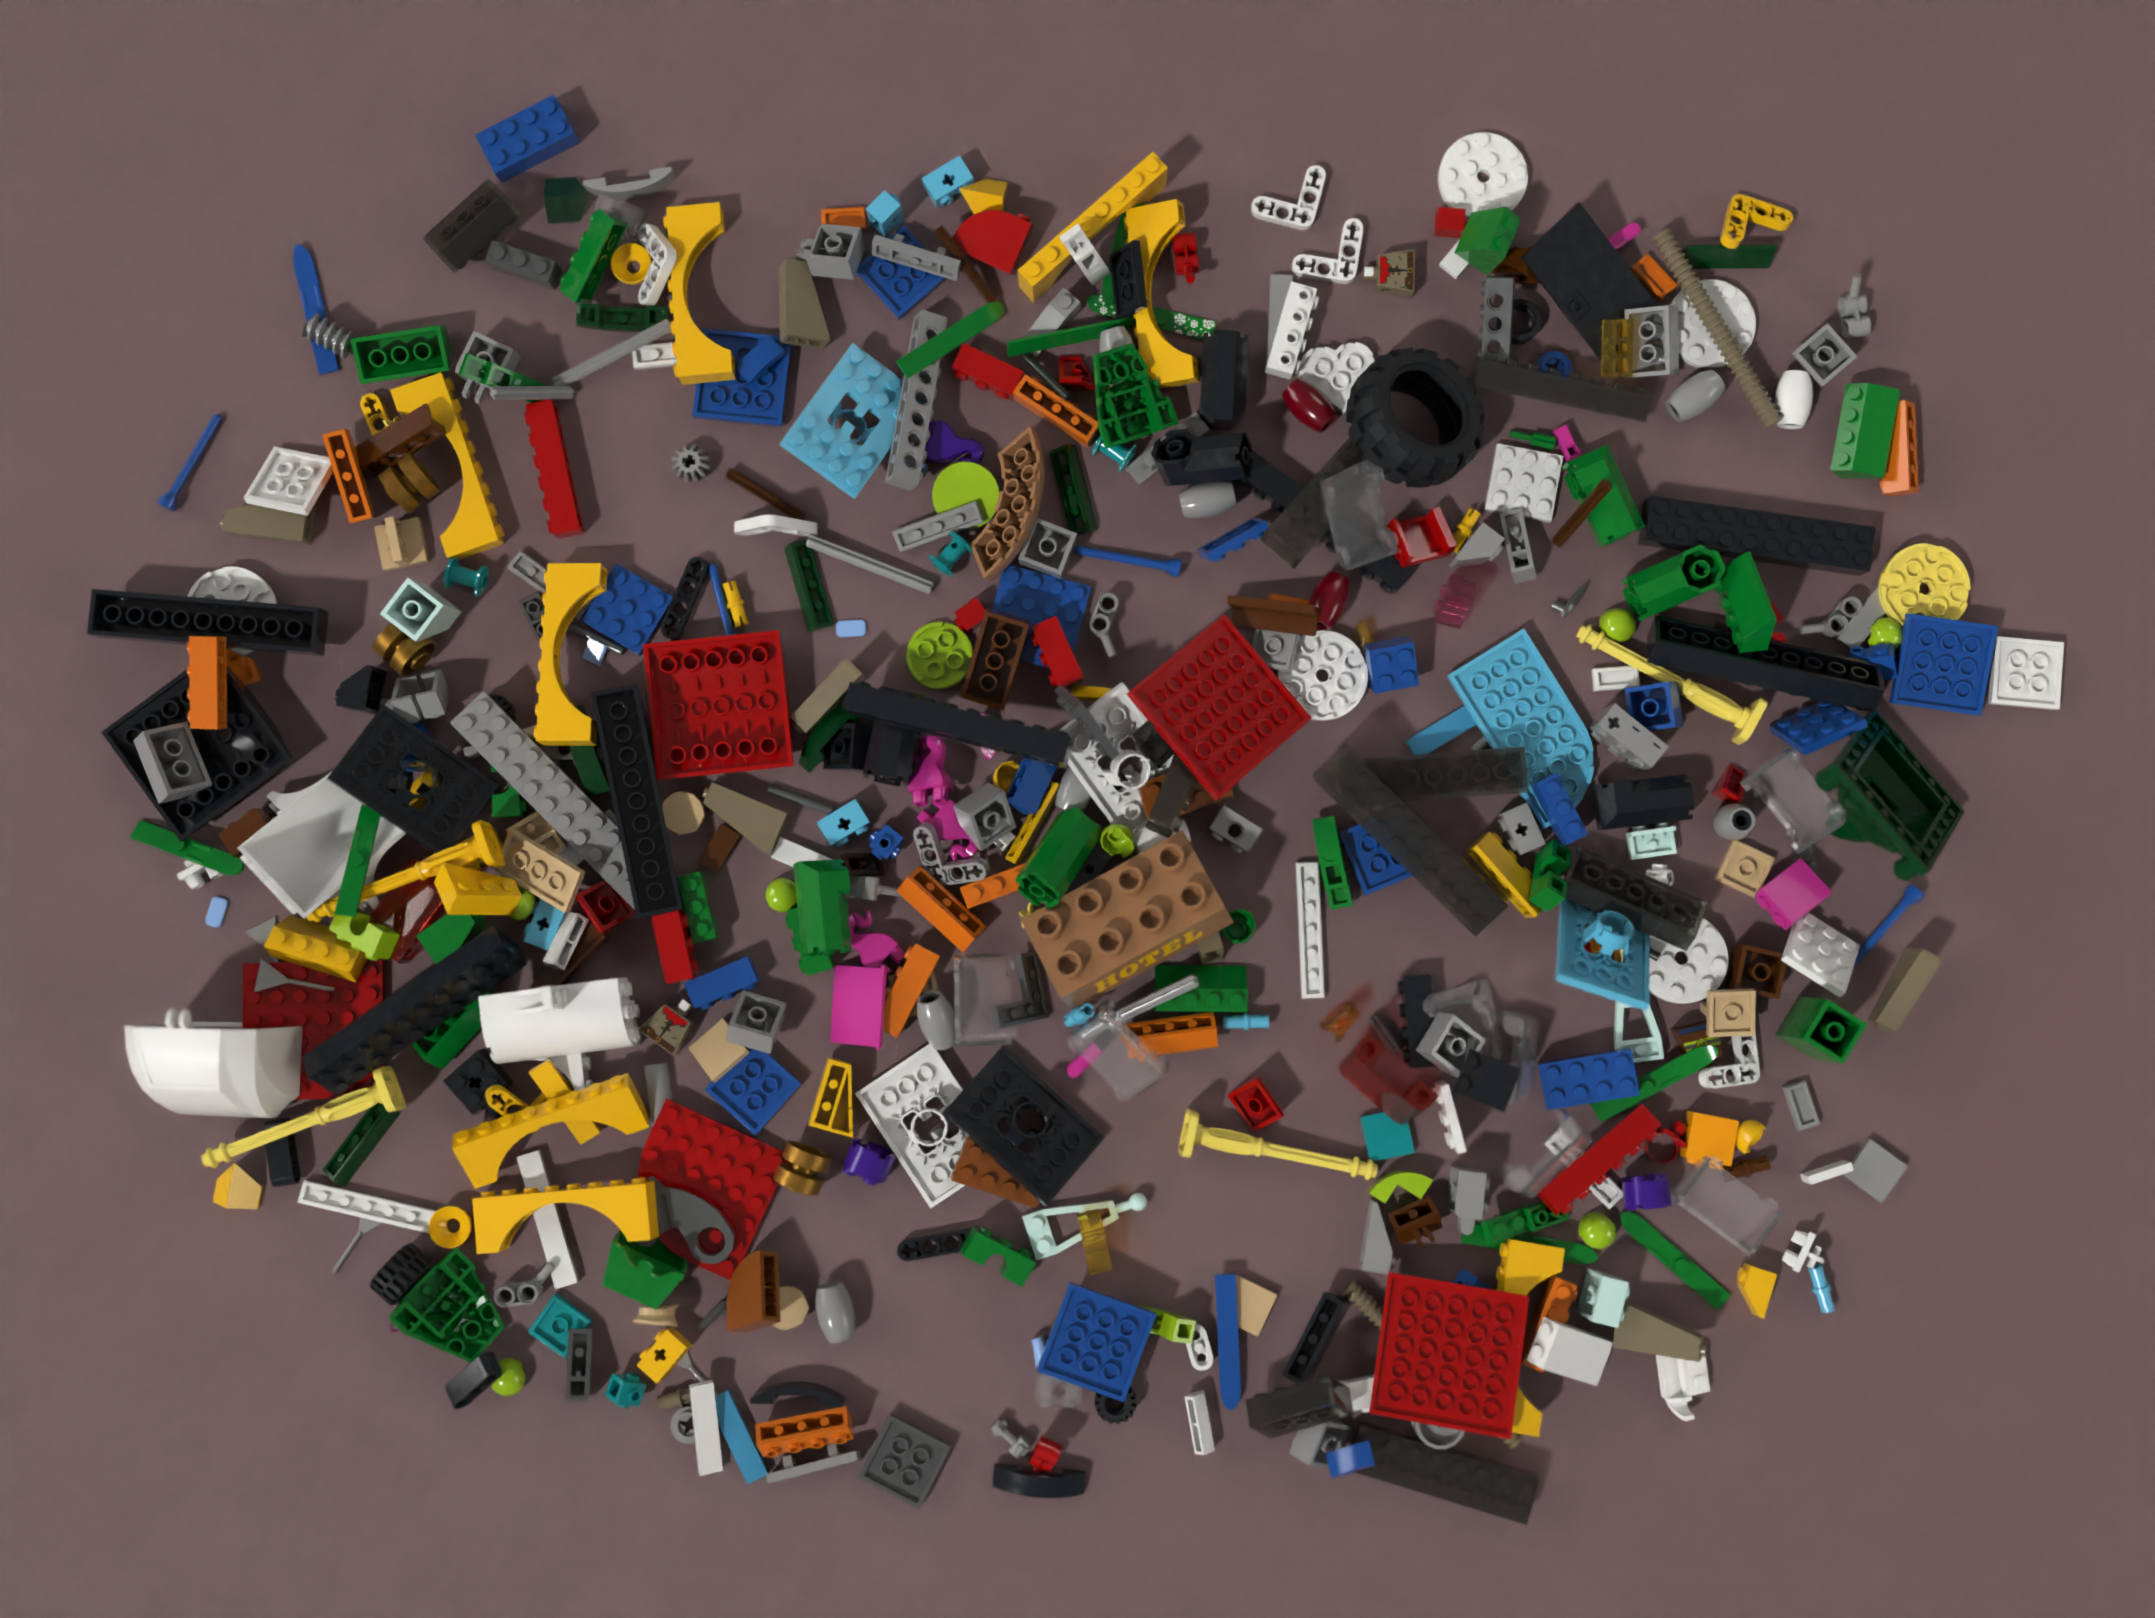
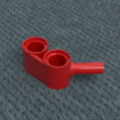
(1185, 257)
(1045, 1455)

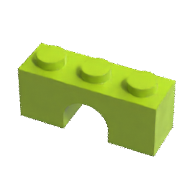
(371, 938)

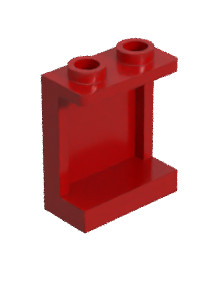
(1422, 538)

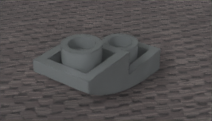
(533, 609)

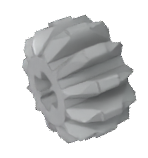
(687, 457)

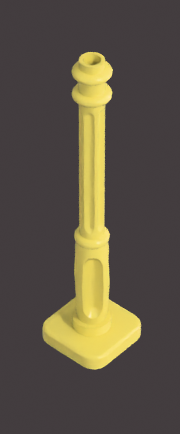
(1711, 701)
(384, 1091)
(1240, 1143)

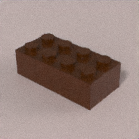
(995, 658)

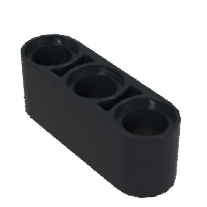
(282, 1157)
(473, 1380)

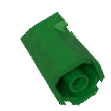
(1615, 514)
(1673, 581)
(822, 906)

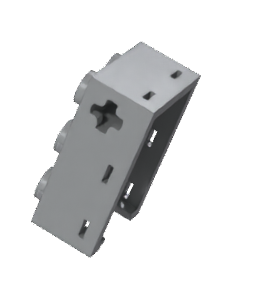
(1616, 730)

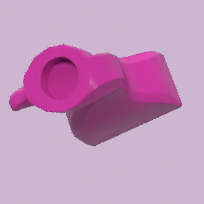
(930, 775)
(949, 829)
(873, 946)

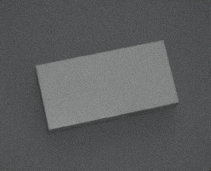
(1801, 1105)

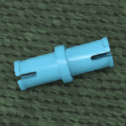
(1079, 1015)
(1246, 1021)
(1821, 1289)

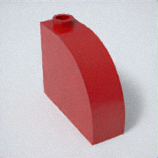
(995, 238)

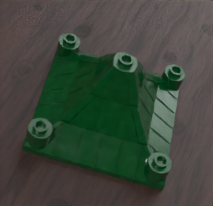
(1890, 798)

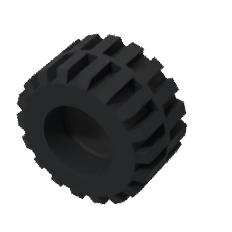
(400, 1273)

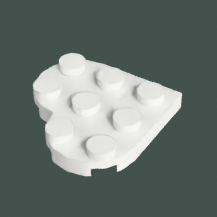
(1335, 370)

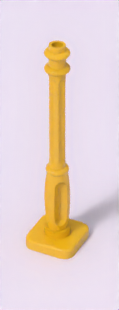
(483, 846)

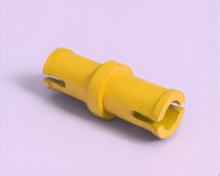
(1463, 530)
(735, 604)

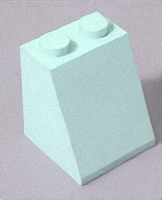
(420, 611)

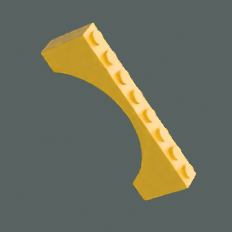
(1134, 188)
(1154, 228)
(690, 232)
(475, 523)
(567, 592)
(607, 1102)
(626, 1204)
(1521, 1269)

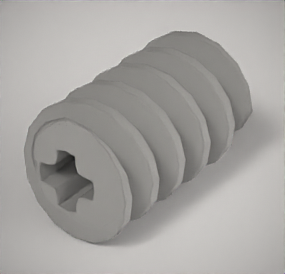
(328, 335)

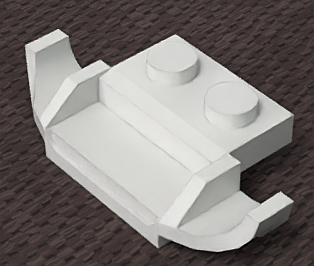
(1680, 1381)

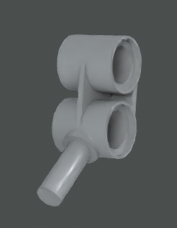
(1850, 311)
(1106, 616)
(1839, 616)
(869, 888)
(518, 1289)

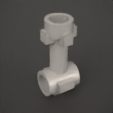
(1019, 1446)

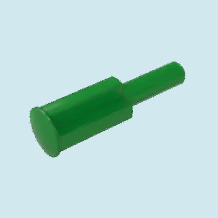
(1536, 439)

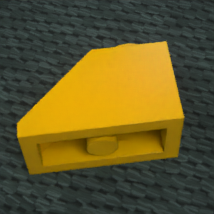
(1756, 1287)

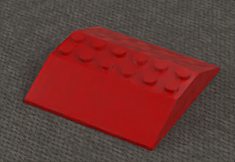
(719, 705)

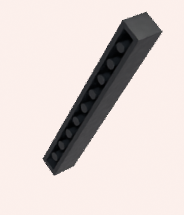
(1281, 490)
(958, 724)

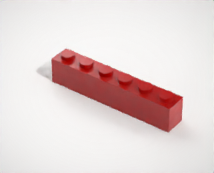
(554, 469)
(1599, 1160)

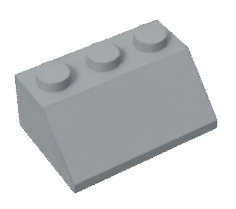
(1655, 341)
(172, 762)

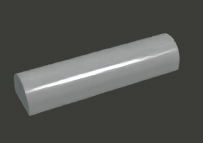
(658, 1087)

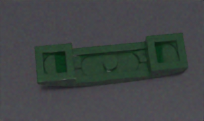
(619, 318)
(822, 733)
(589, 767)

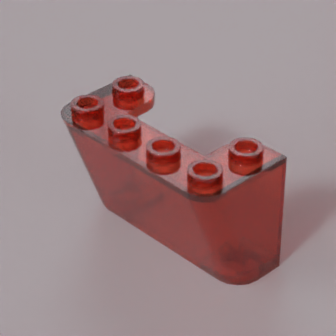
(1399, 1107)

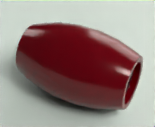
(1309, 405)
(1331, 598)

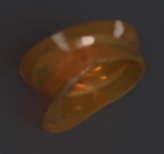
(1340, 1020)

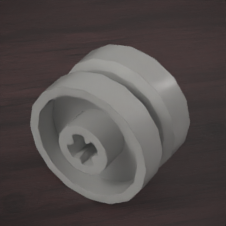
(1437, 1436)

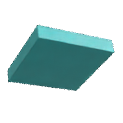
(1385, 1137)
(555, 1321)

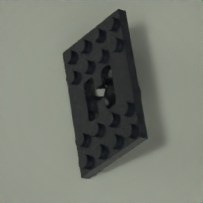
(379, 755)
(1054, 1153)

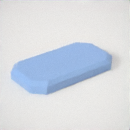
(851, 628)
(216, 911)

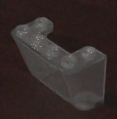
(1357, 516)

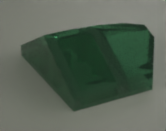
(564, 200)

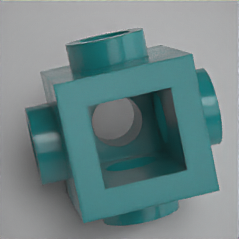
(626, 1389)

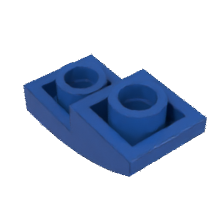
(758, 359)
(1350, 1458)

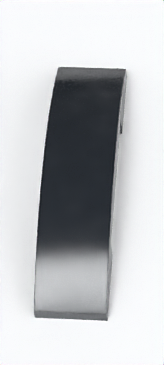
(827, 1396)
(1038, 1484)

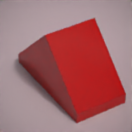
(1729, 787)

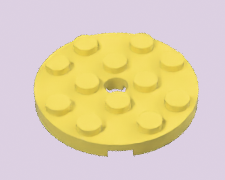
(1926, 564)

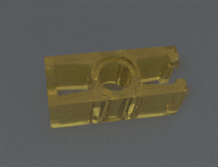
(1624, 356)
(1094, 1241)

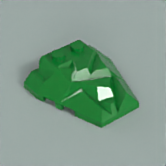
(1128, 398)
(449, 1309)

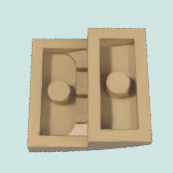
(540, 831)

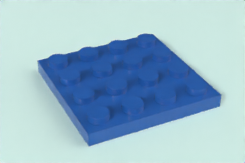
(737, 399)
(1040, 598)
(1943, 664)
(1096, 1341)

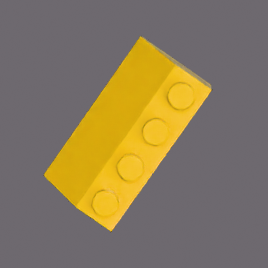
(1504, 871)
(315, 948)

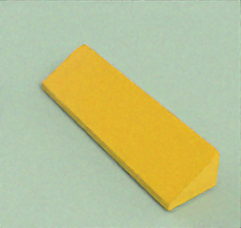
(1031, 827)

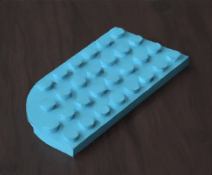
(1523, 705)

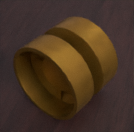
(403, 486)
(402, 650)
(800, 1174)

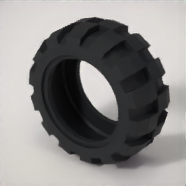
(1446, 396)

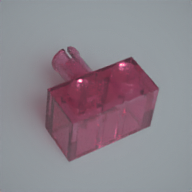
(1454, 601)

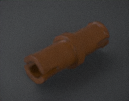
(1749, 1167)

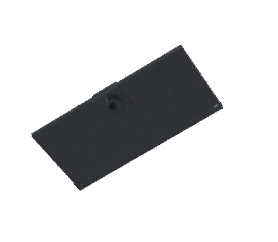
(1585, 275)

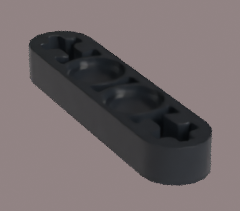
(681, 597)
(939, 1239)

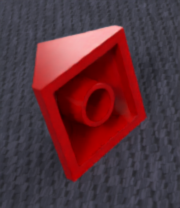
(604, 906)
(1255, 1104)

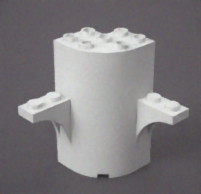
(308, 845)
(561, 1024)

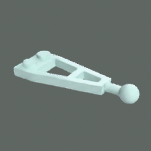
(1642, 1048)
(1041, 1233)

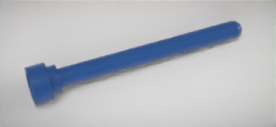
(169, 499)
(1171, 567)
(721, 601)
(1911, 896)

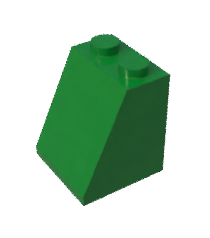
(1487, 238)
(450, 934)

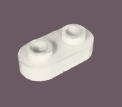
(1199, 1346)

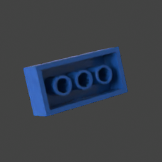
(527, 138)
(1588, 1078)

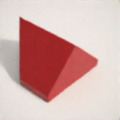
(1075, 374)

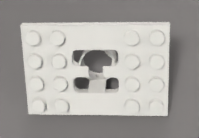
(1118, 720)
(905, 1091)

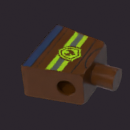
(1693, 1036)

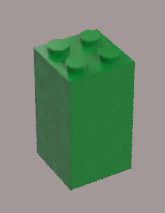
(1821, 1029)

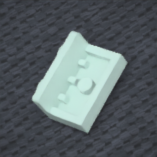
(1652, 842)

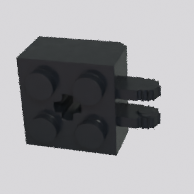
(464, 1086)

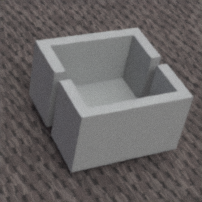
(413, 703)

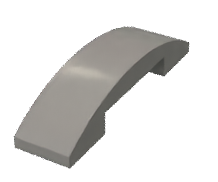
(630, 190)

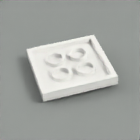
(290, 481)
(1523, 481)
(2026, 673)
(1821, 953)

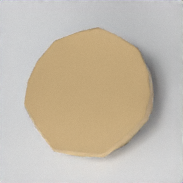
(683, 812)
(792, 1307)
(661, 1317)

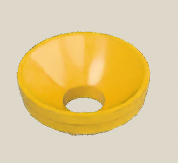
(626, 254)
(439, 1227)

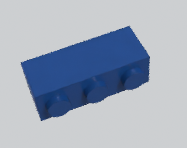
(1030, 785)
(1559, 809)
(722, 983)

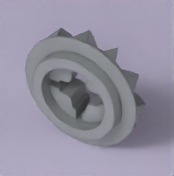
(679, 1429)

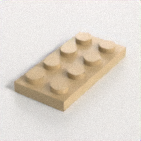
(540, 871)

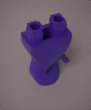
(947, 446)

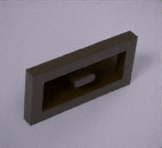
(862, 864)

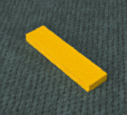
(554, 1086)

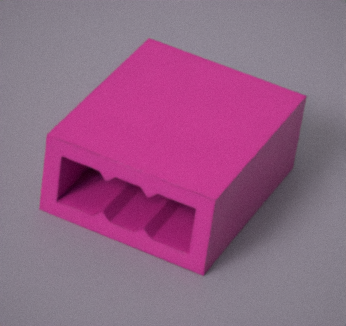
(1792, 894)

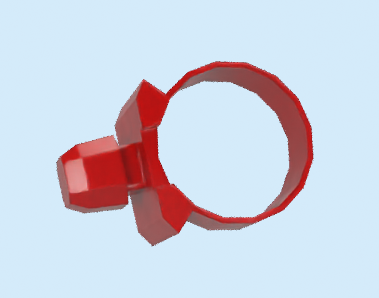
(1677, 1129)

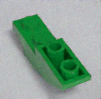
(493, 374)
(1332, 862)
(1518, 1221)

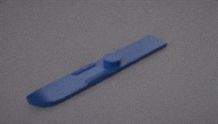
(312, 304)
(1228, 1339)

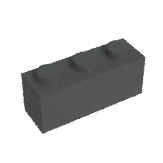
(523, 265)

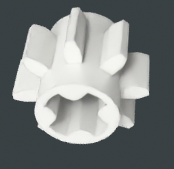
(1661, 874)

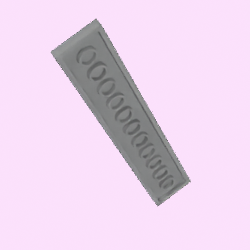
(546, 788)

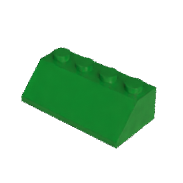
(593, 256)
(402, 354)
(1865, 431)
(1746, 605)
(1219, 988)
(450, 1037)

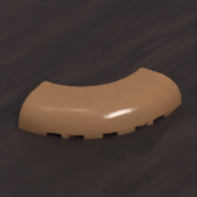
(1016, 507)

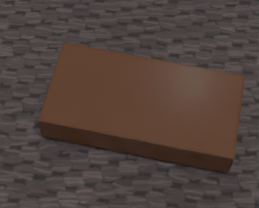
(719, 848)

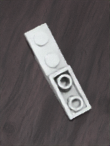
(1085, 254)

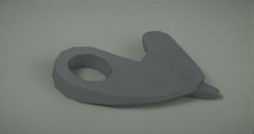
(691, 1216)

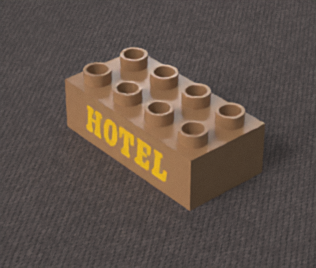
(1126, 921)

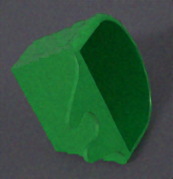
(643, 1271)

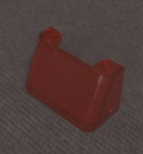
(408, 913)

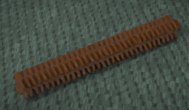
(966, 265)
(765, 495)
(1582, 513)

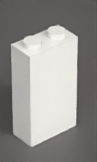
(1569, 1351)

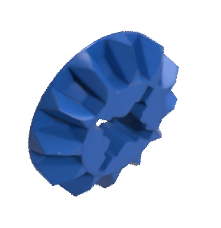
(1551, 358)

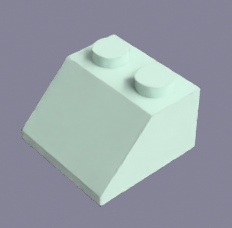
(1603, 1298)

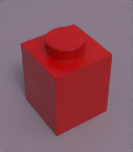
(1450, 222)
(970, 616)

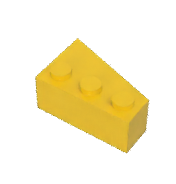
(475, 892)
(834, 1099)

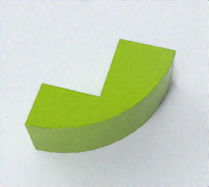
(1410, 1180)
(1172, 1326)

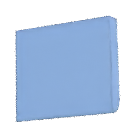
(594, 651)

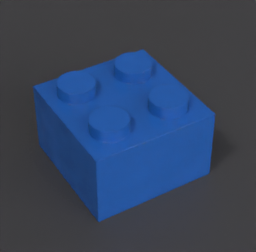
(1391, 664)
(1655, 705)

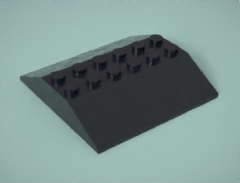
(233, 756)

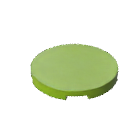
(965, 483)
(939, 655)

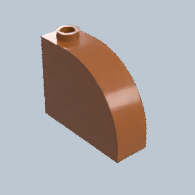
(754, 1293)

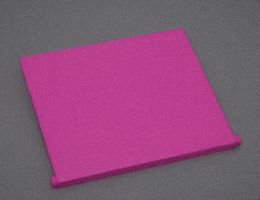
(858, 1005)

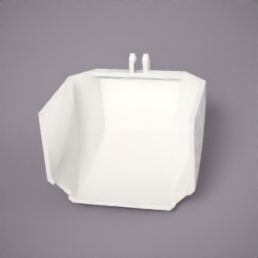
(216, 1068)

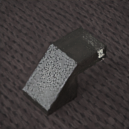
(1153, 744)

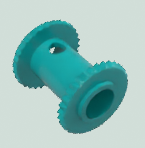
(1119, 453)
(951, 554)
(466, 576)

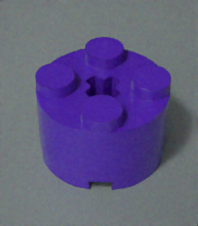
(868, 1161)
(1646, 1191)

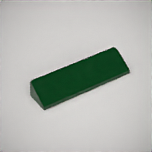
(1724, 258)
(1073, 489)
(809, 586)
(359, 1144)

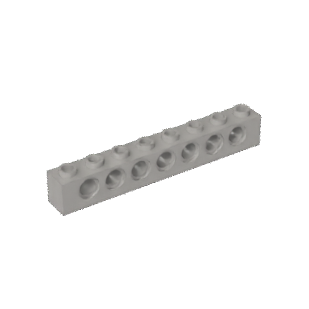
(898, 472)

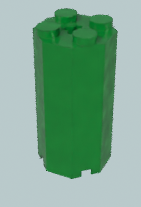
(1058, 858)

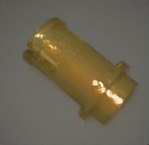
(1364, 633)

